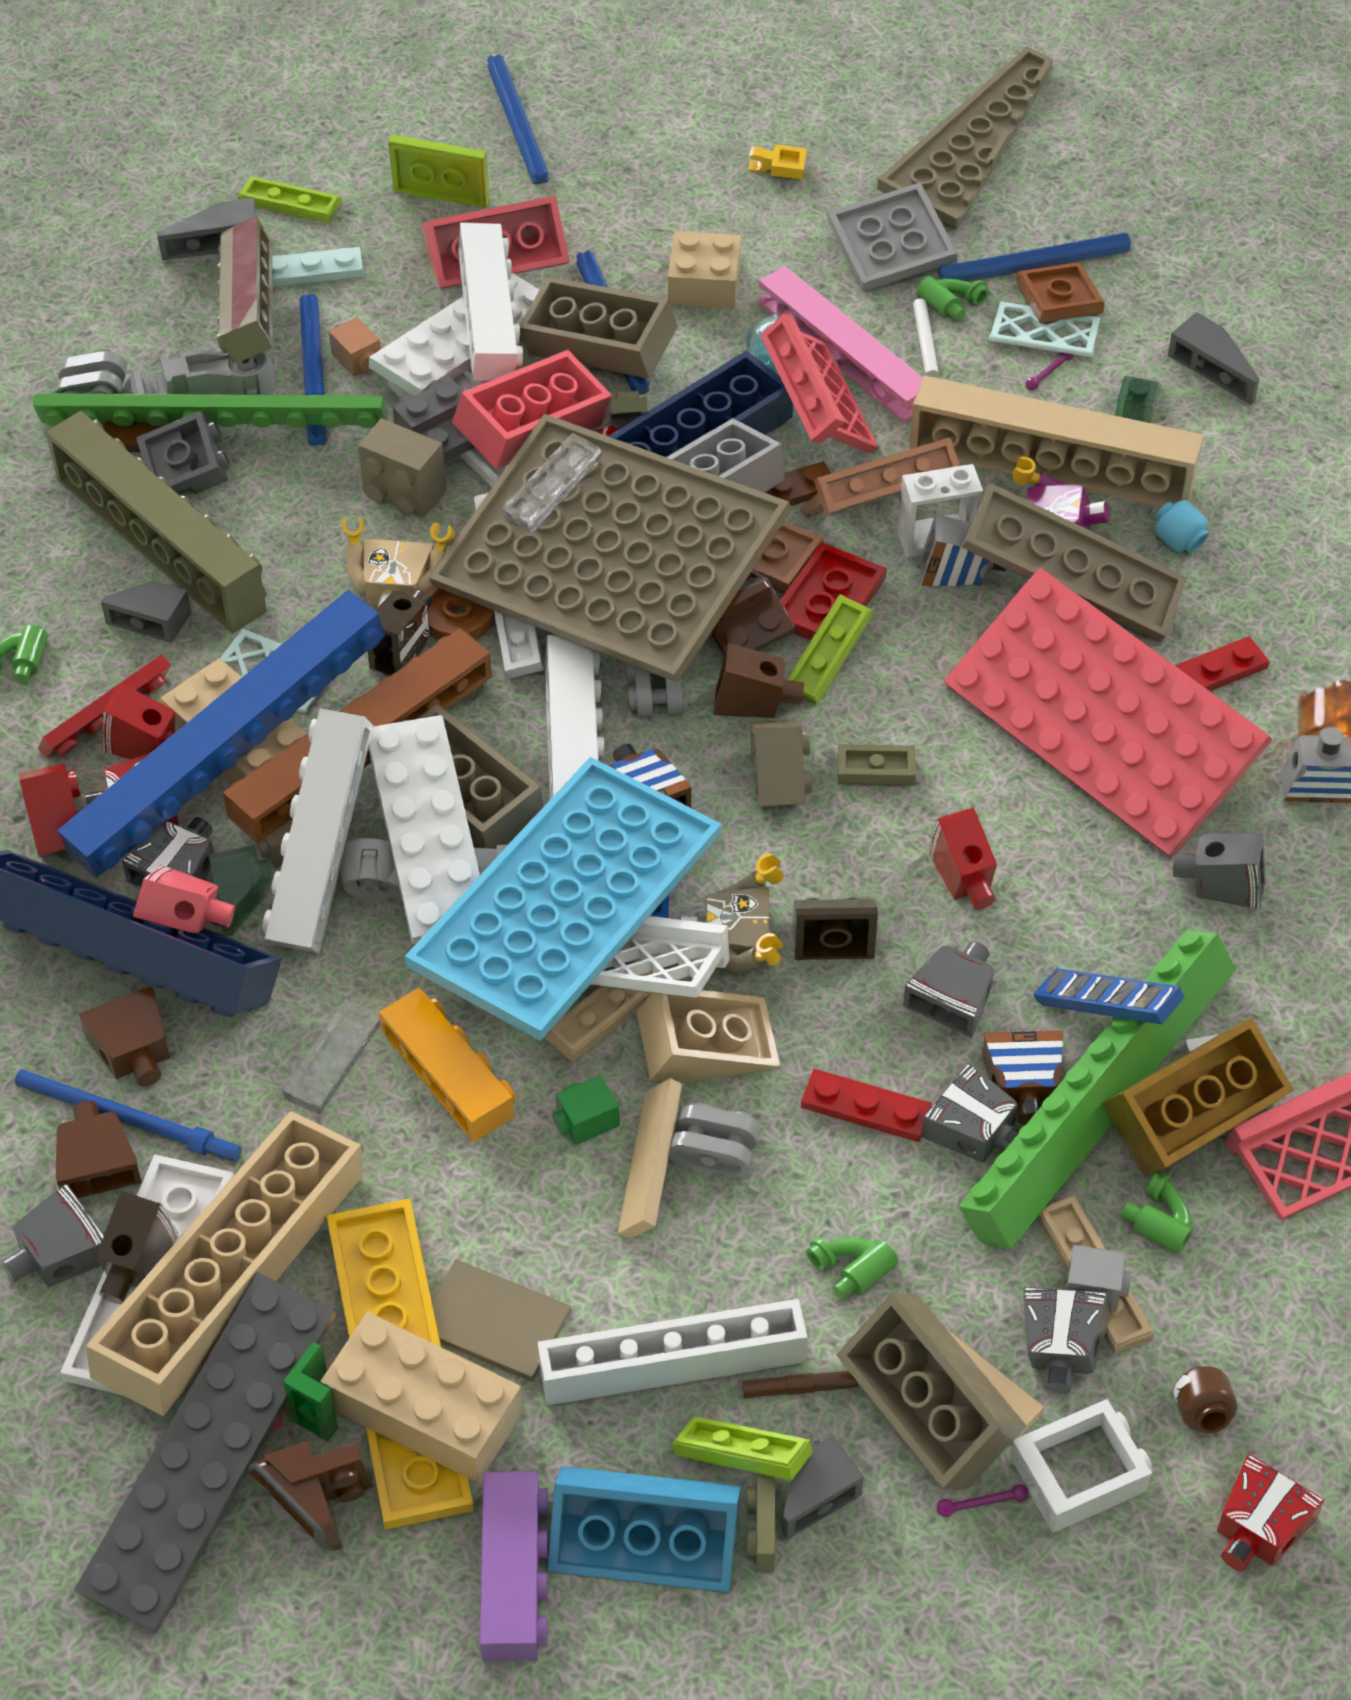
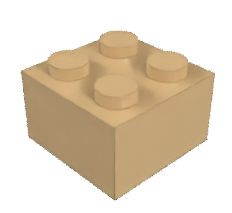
(704, 269)

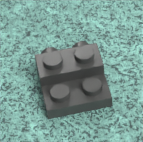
(432, 416)
(186, 453)

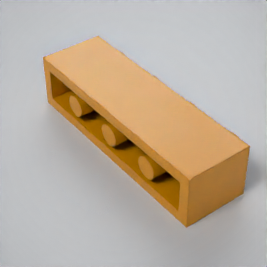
(448, 1064)

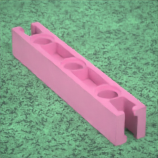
(854, 349)

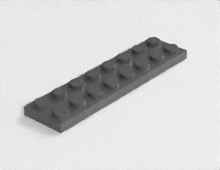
(203, 1455)

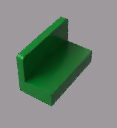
(307, 1398)

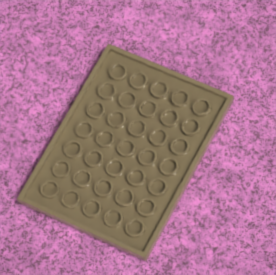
(626, 561)

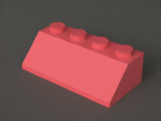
(531, 229)

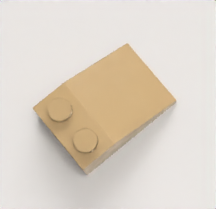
(706, 1036)

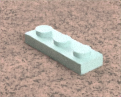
(317, 266)

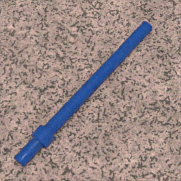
(196, 1139)

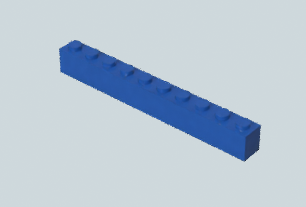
(221, 734)

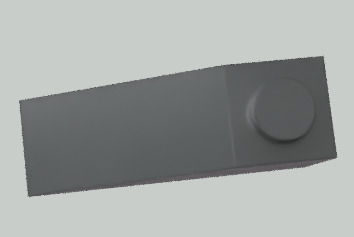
(202, 231)
(1214, 355)

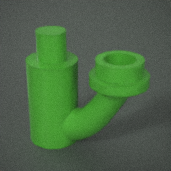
(940, 297)
(29, 651)
(1157, 1225)
(870, 1266)

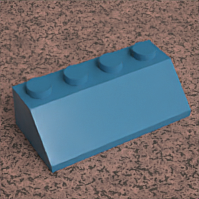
(644, 1528)

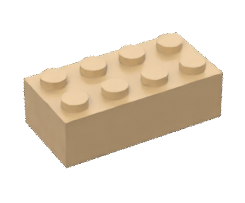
(206, 686)
(423, 1396)

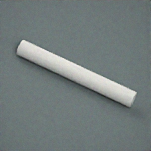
(925, 338)

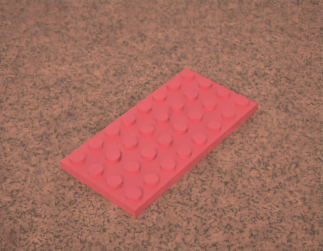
(1107, 712)

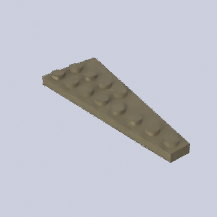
(968, 143)

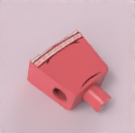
(167, 900)

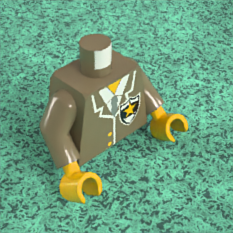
(746, 914)

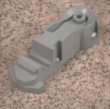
(207, 374)
(370, 872)

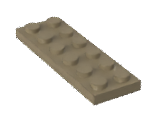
(1098, 570)

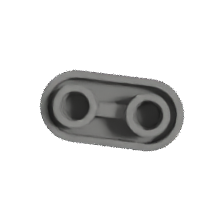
(92, 374)
(643, 698)
(714, 1140)

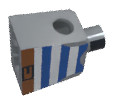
(944, 559)
(1318, 768)

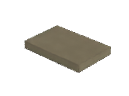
(496, 1319)

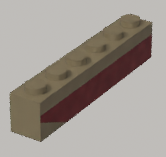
(245, 291)

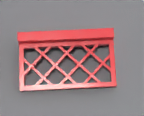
(816, 386)
(1281, 1123)

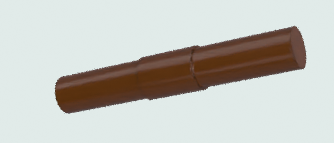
(798, 1384)

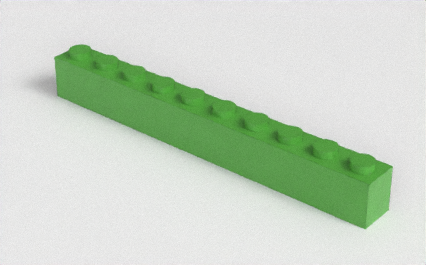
(1074, 1114)

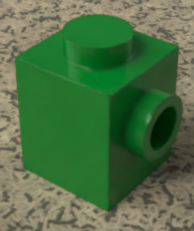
(586, 1110)

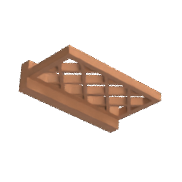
(877, 477)

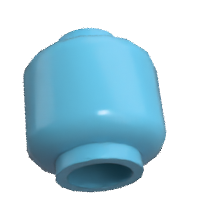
(1181, 526)

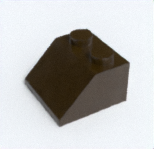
(834, 929)

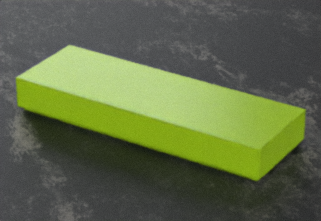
(291, 199)
(830, 647)
(742, 1448)

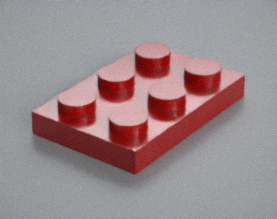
(822, 580)

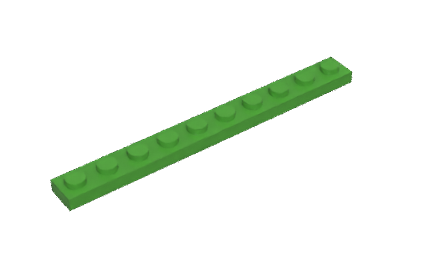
(223, 409)

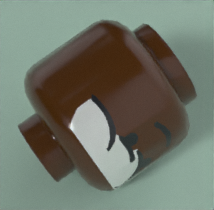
(1205, 1399)

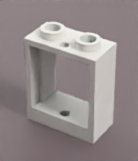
(930, 488)
(1045, 1490)

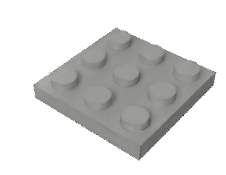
(892, 237)

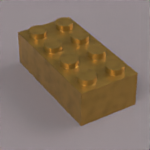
(1198, 1097)

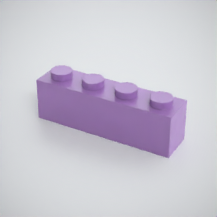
(511, 1566)

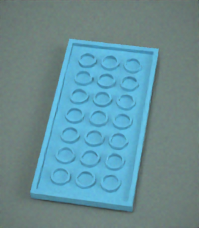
(563, 898)

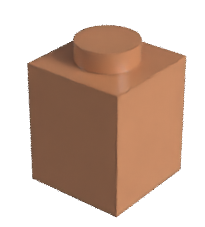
(353, 345)

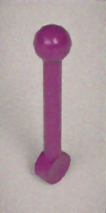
(1033, 382)
(946, 1507)

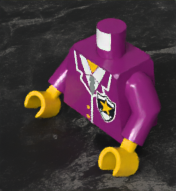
(1060, 497)

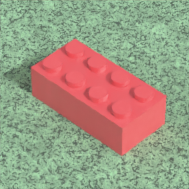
(507, 409)

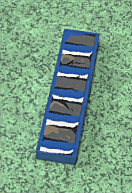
(1109, 995)

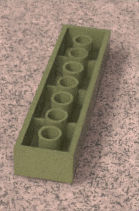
(158, 521)

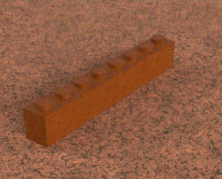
(438, 676)

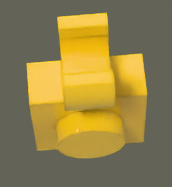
(783, 161)

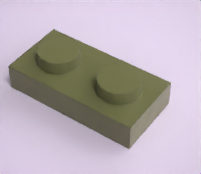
(628, 404)
(876, 764)
(762, 1539)

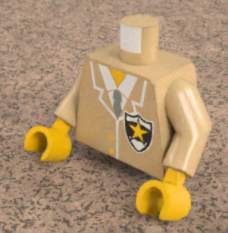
(392, 565)

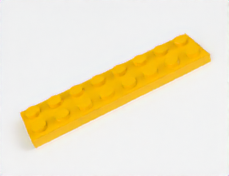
(385, 1274)

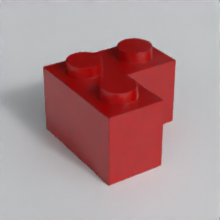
(49, 804)

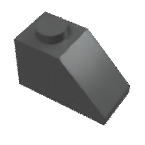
(149, 610)
(820, 1487)

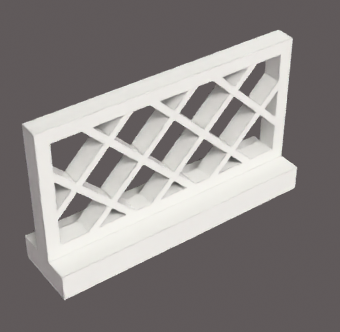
(664, 942)

